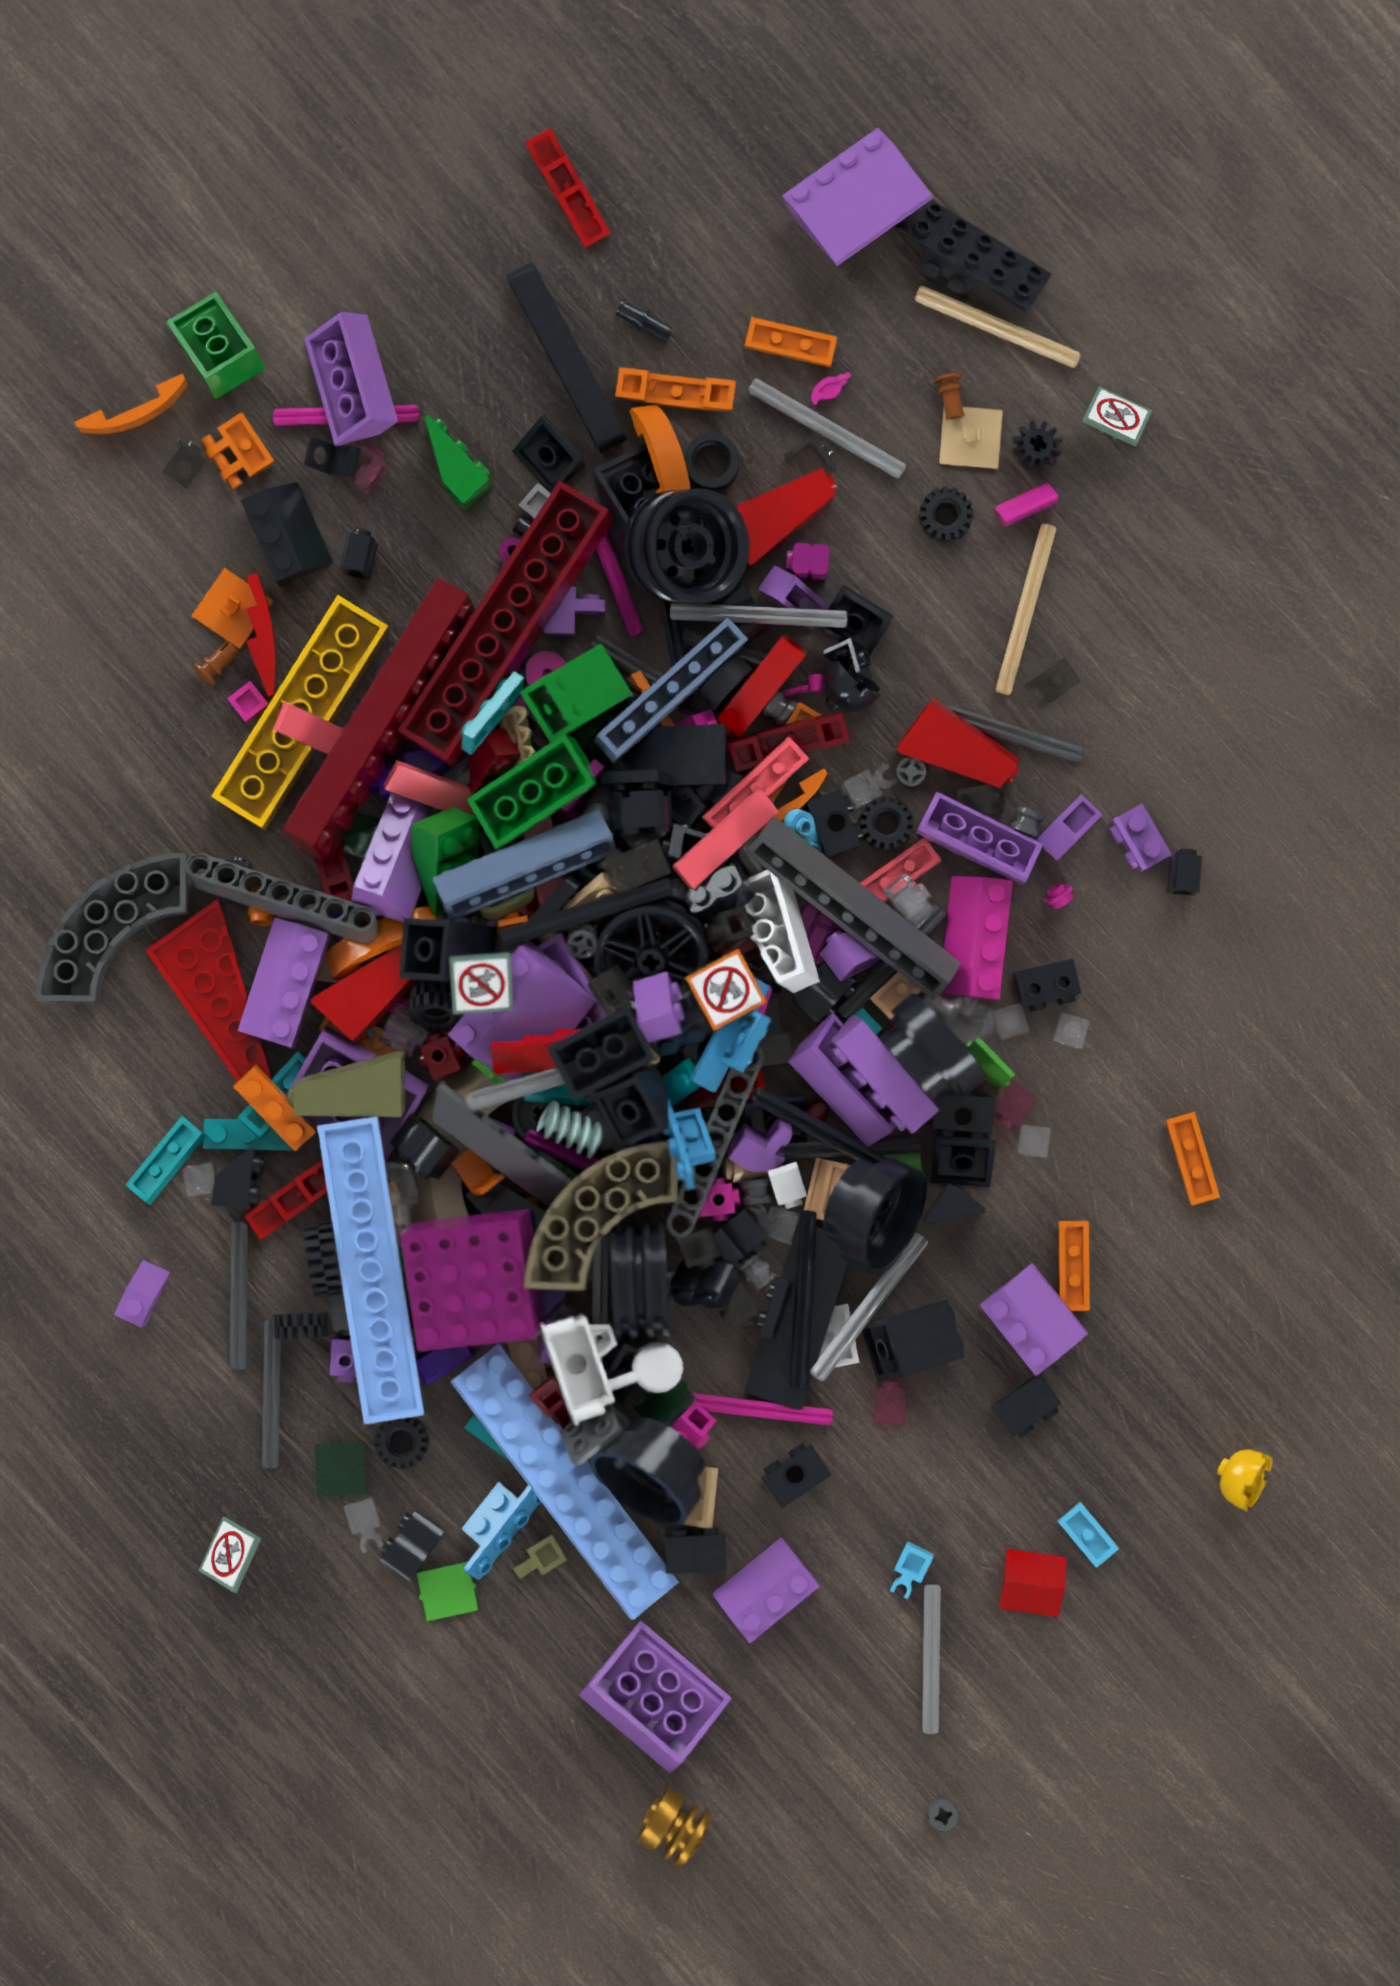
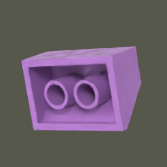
(1033, 1319)
(765, 1590)

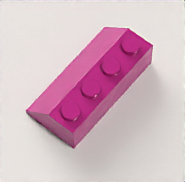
(977, 935)

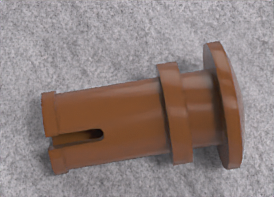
(950, 393)
(216, 662)

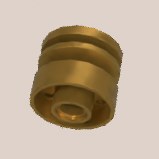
(676, 1829)

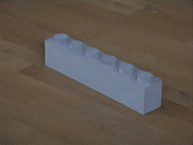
(670, 690)
(524, 865)

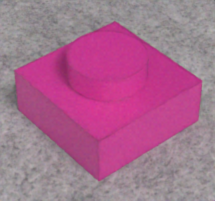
(248, 701)

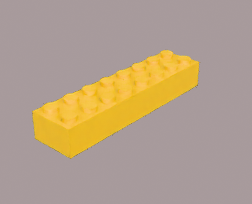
(316, 683)

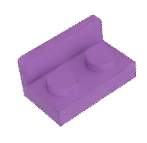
(1140, 838)

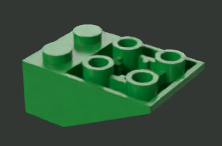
(461, 477)
(576, 693)
(442, 845)

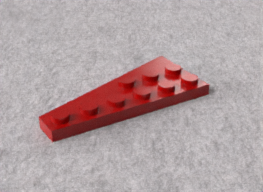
(207, 979)

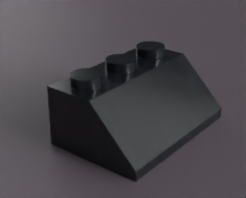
(286, 532)
(600, 1052)

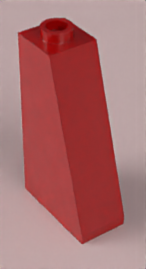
(784, 511)
(762, 686)
(956, 745)
(364, 996)

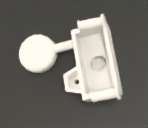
(580, 1373)

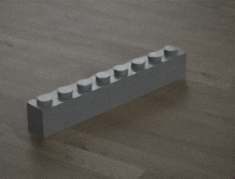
(853, 907)

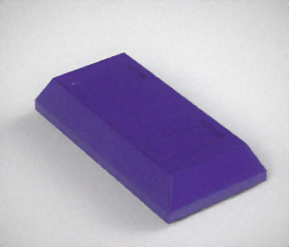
(436, 1363)

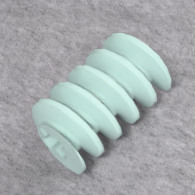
(572, 1128)

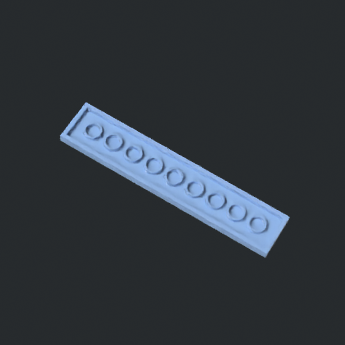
(371, 1270)
(569, 1492)

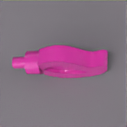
(829, 388)

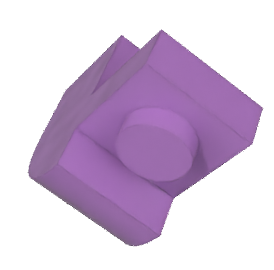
(564, 619)
(760, 1151)

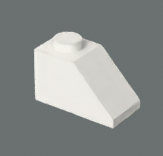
(787, 1185)

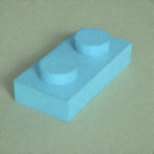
(1088, 1534)

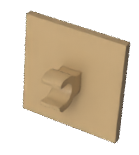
(972, 439)

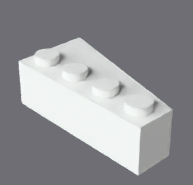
(780, 932)

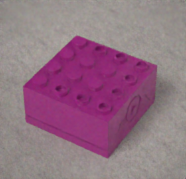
(470, 1280)

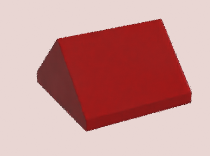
(1033, 1582)

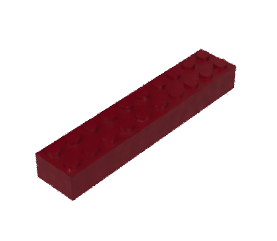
(507, 620)
(374, 726)

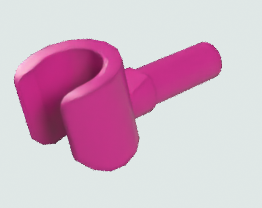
(814, 685)

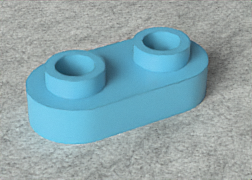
(809, 833)

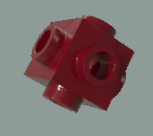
(436, 1063)

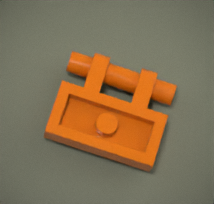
(245, 445)

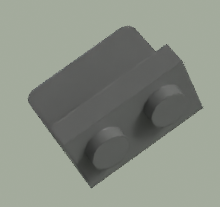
(593, 1433)

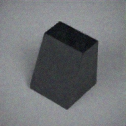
(431, 942)
(913, 1340)

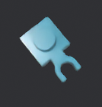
(912, 1566)

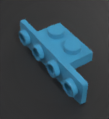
(731, 1047)
(688, 1142)
(496, 1524)

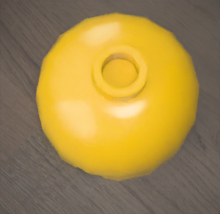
(1243, 1477)

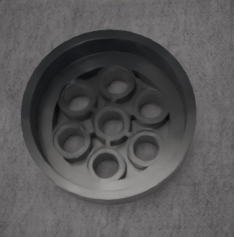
(930, 1051)
(875, 1212)
(652, 1471)

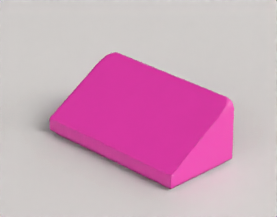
(1026, 504)

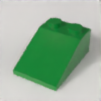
(216, 345)

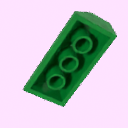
(532, 790)

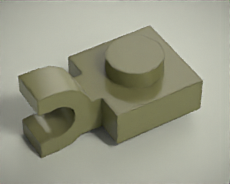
(544, 1557)

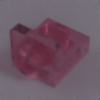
(369, 474)
(1014, 1105)
(890, 1403)

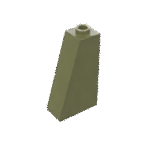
(358, 1089)

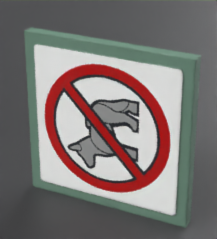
(1117, 416)
(481, 983)
(229, 1554)

